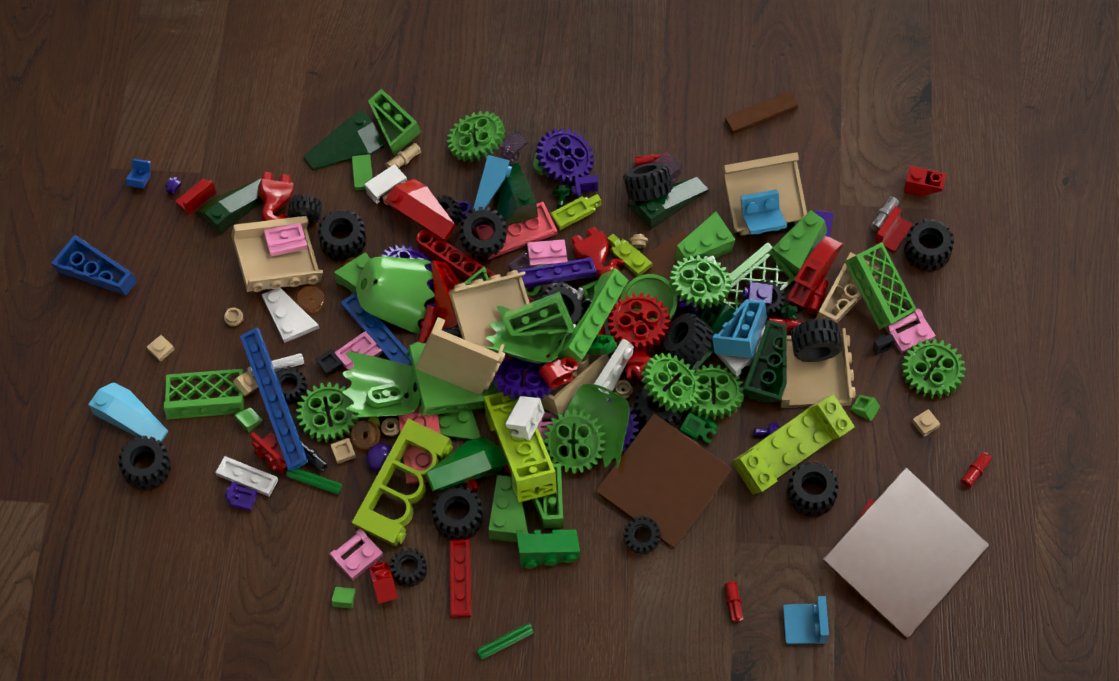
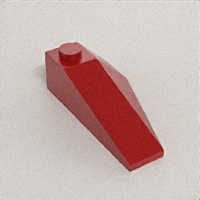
(420, 206)
(444, 282)

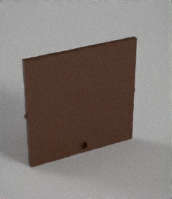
(664, 479)

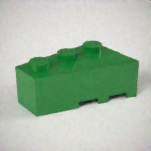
(547, 548)

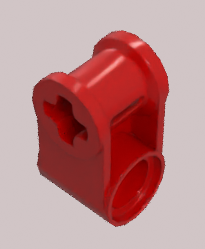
(558, 372)

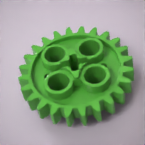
(488, 134)
(700, 281)
(949, 377)
(727, 392)
(682, 393)
(311, 416)
(592, 441)

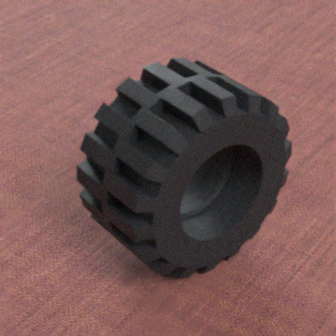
(648, 181)
(339, 222)
(932, 232)
(485, 247)
(570, 300)
(688, 338)
(816, 340)
(643, 413)
(140, 449)
(812, 474)
(457, 498)

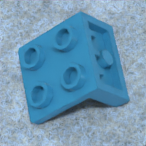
(762, 212)
(806, 622)

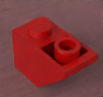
(923, 181)
(383, 582)

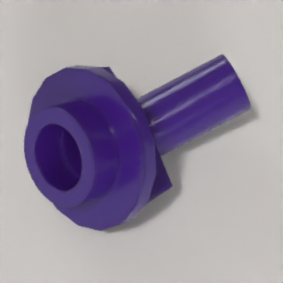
(765, 432)

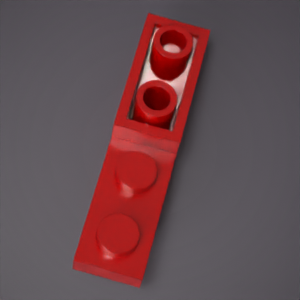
(813, 270)

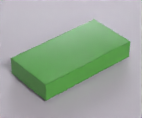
(362, 171)

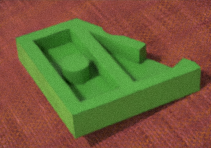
(459, 425)

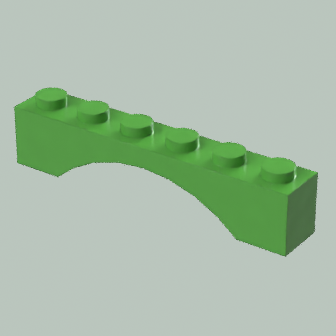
(605, 296)

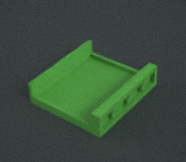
(441, 396)

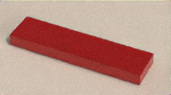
(460, 578)

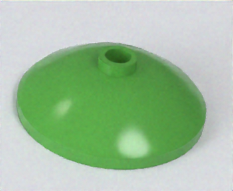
(655, 286)

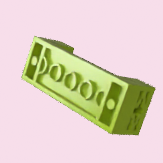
(792, 443)
(528, 459)

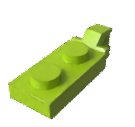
(575, 211)
(633, 259)

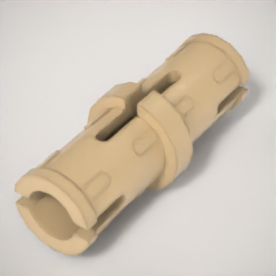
(405, 156)

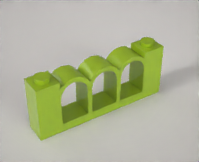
(378, 525)

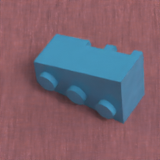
(743, 331)

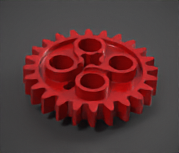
(639, 321)

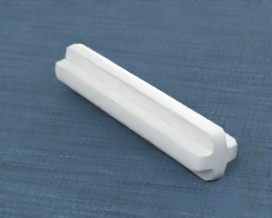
(294, 360)

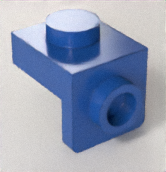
(139, 174)

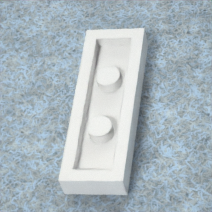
(247, 476)

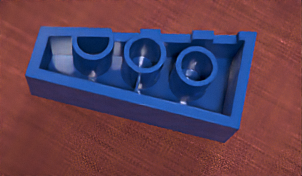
(90, 265)

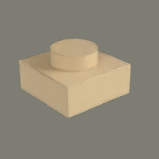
(160, 348)
(246, 383)
(926, 422)
(343, 451)

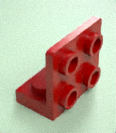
(269, 450)

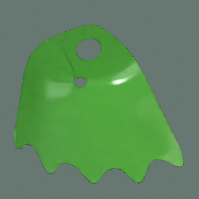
(399, 290)
(525, 347)
(374, 372)
(612, 415)

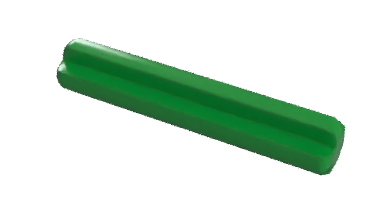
(315, 480)
(505, 641)

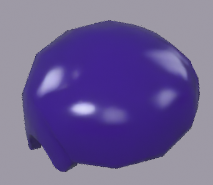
(377, 456)

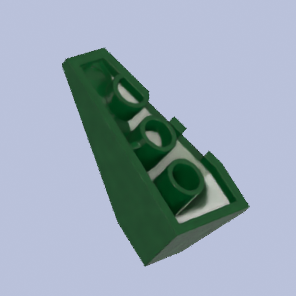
(351, 138)
(516, 198)
(230, 207)
(660, 209)
(715, 318)
(769, 368)

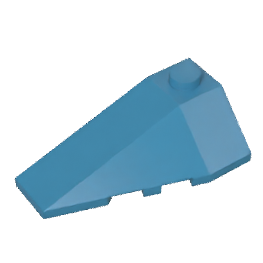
(492, 179)

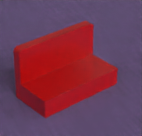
(196, 196)
(893, 230)

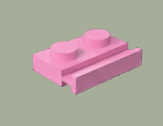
(285, 239)
(546, 252)
(361, 344)

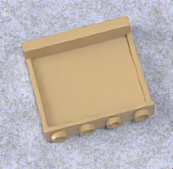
(765, 175)
(267, 272)
(477, 304)
(459, 360)
(814, 380)

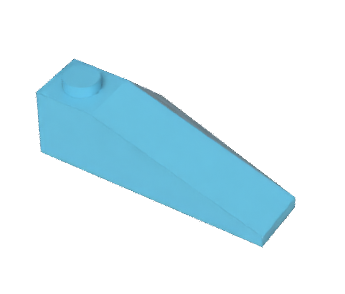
(126, 412)

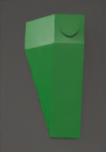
(469, 462)

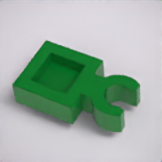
(694, 427)

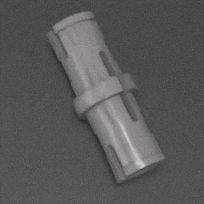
(883, 213)

